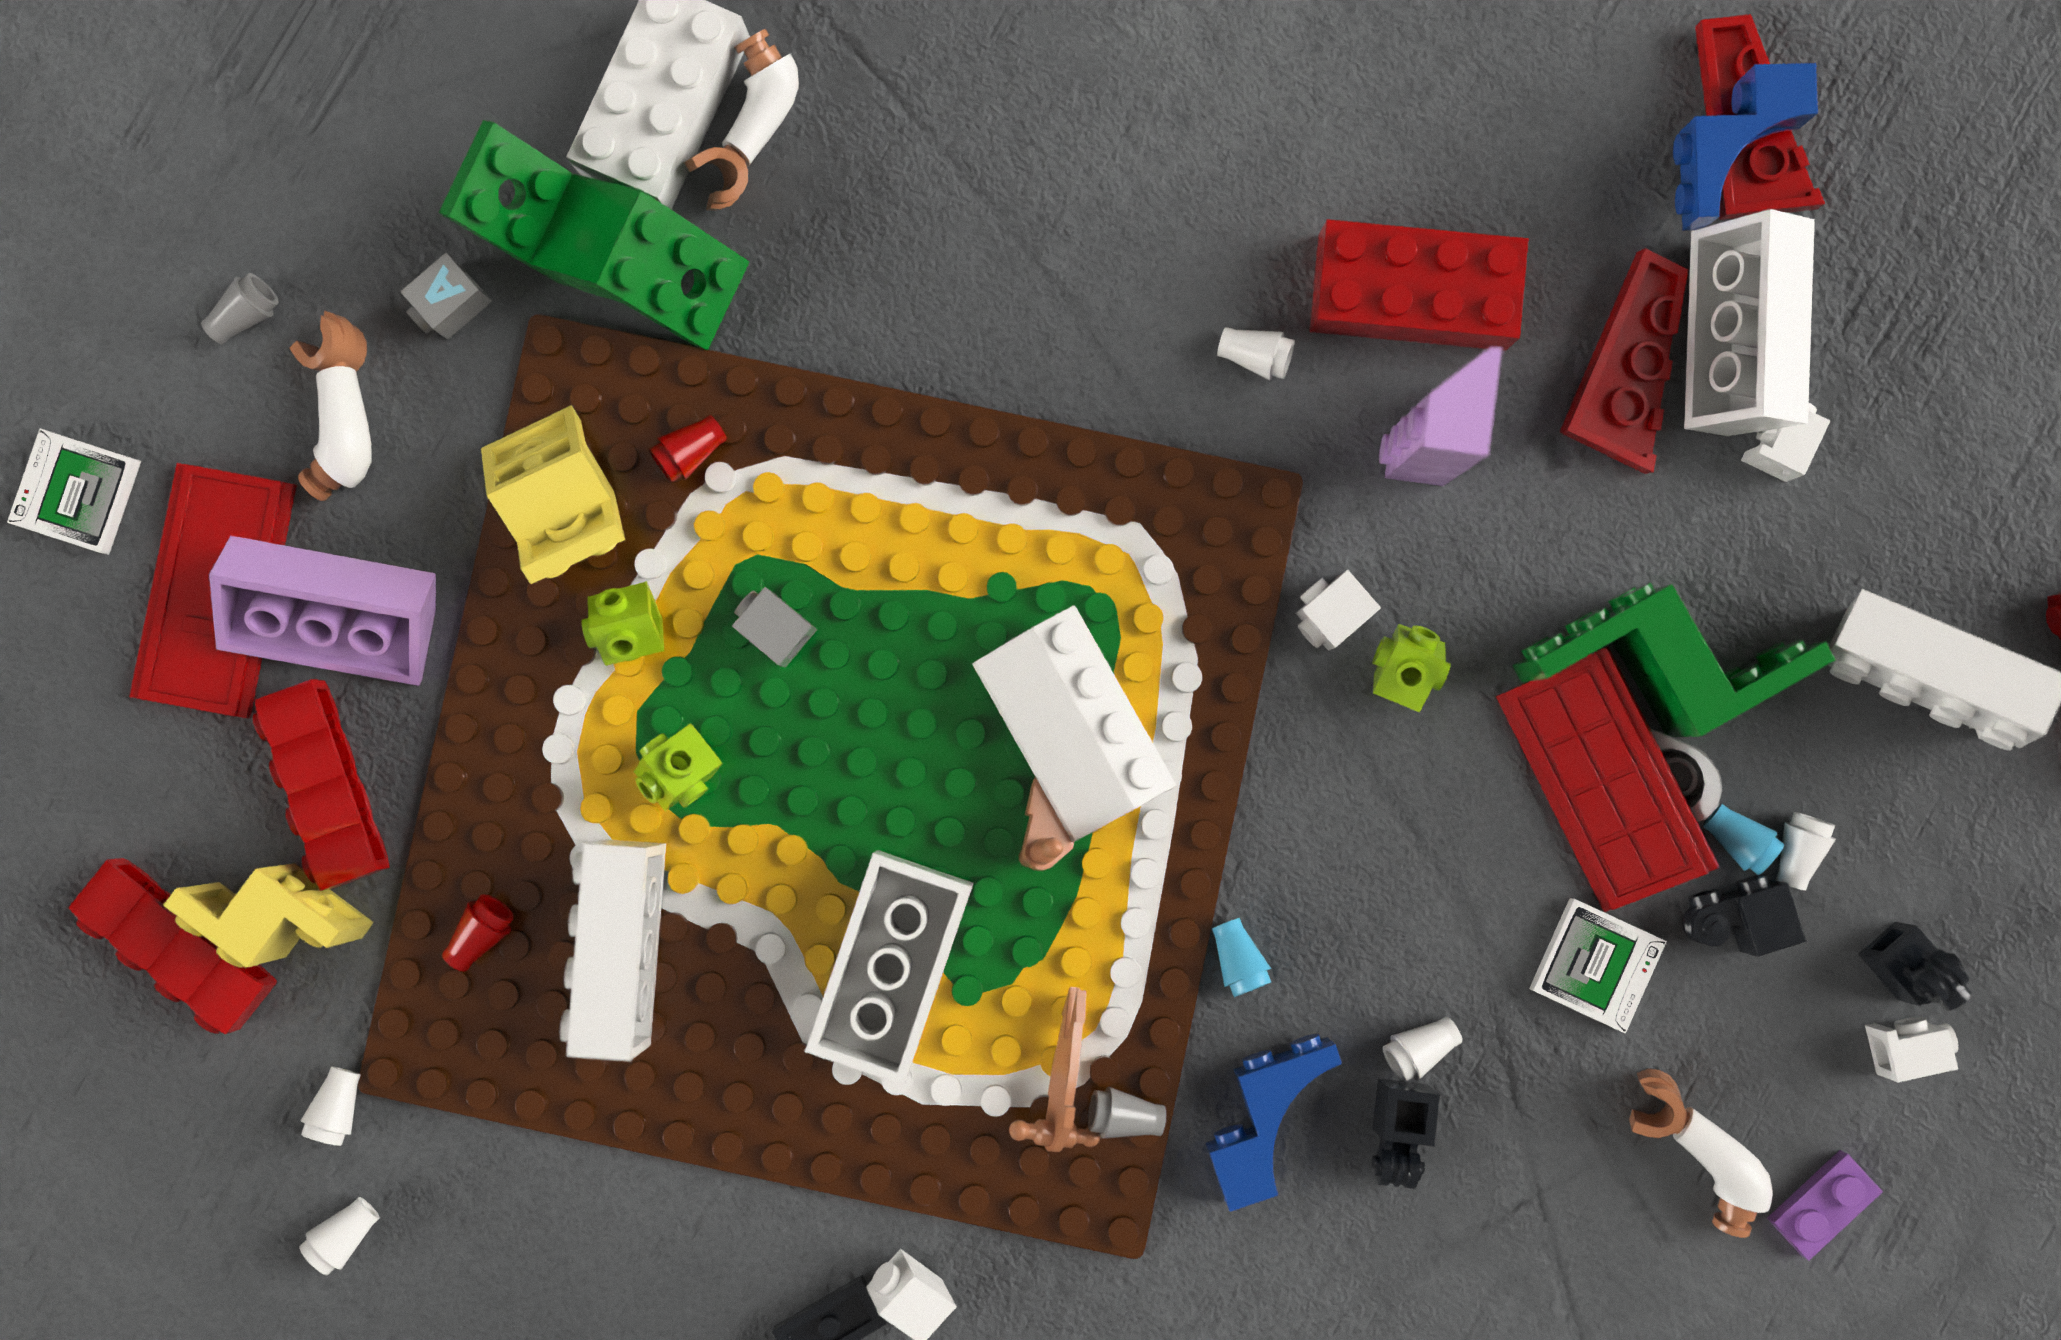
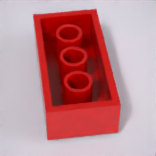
(1419, 285)

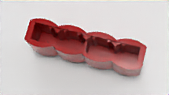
(321, 784)
(130, 913)

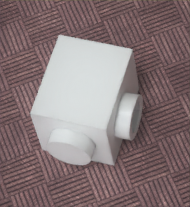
(1334, 610)
(910, 1296)

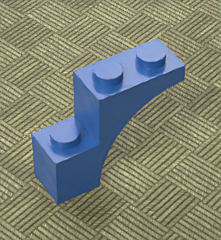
(1767, 102)
(1268, 1087)

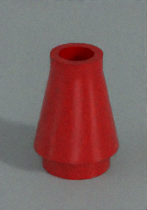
(685, 449)
(478, 930)

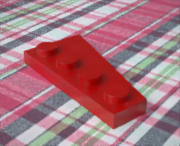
(1771, 169)
(1626, 376)

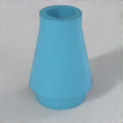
(1745, 840)
(1240, 959)

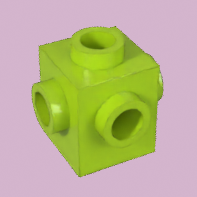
(624, 624)
(1410, 666)
(676, 768)

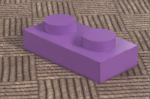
(1824, 1205)

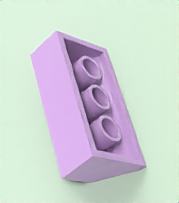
(1447, 428)
(322, 610)

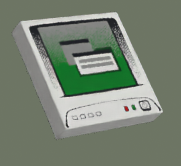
(74, 491)
(1597, 965)

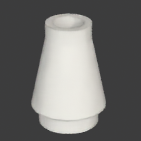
(1258, 351)
(1805, 847)
(1421, 1048)
(332, 1108)
(336, 1238)

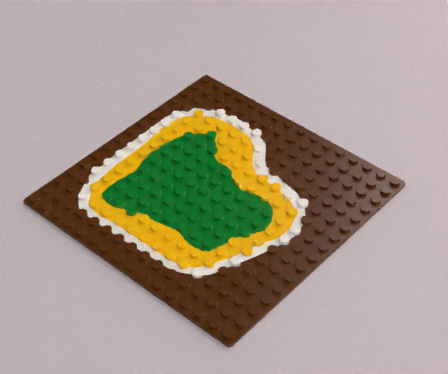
(914, 550)

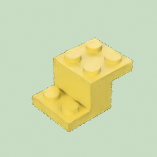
(551, 495)
(266, 915)

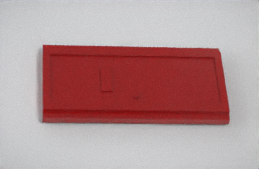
(178, 643)
(1607, 781)

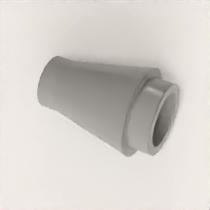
(240, 307)
(1124, 1115)

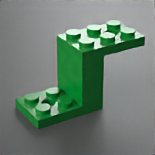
(594, 235)
(1672, 660)

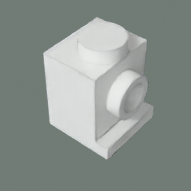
(1788, 450)
(1912, 1049)

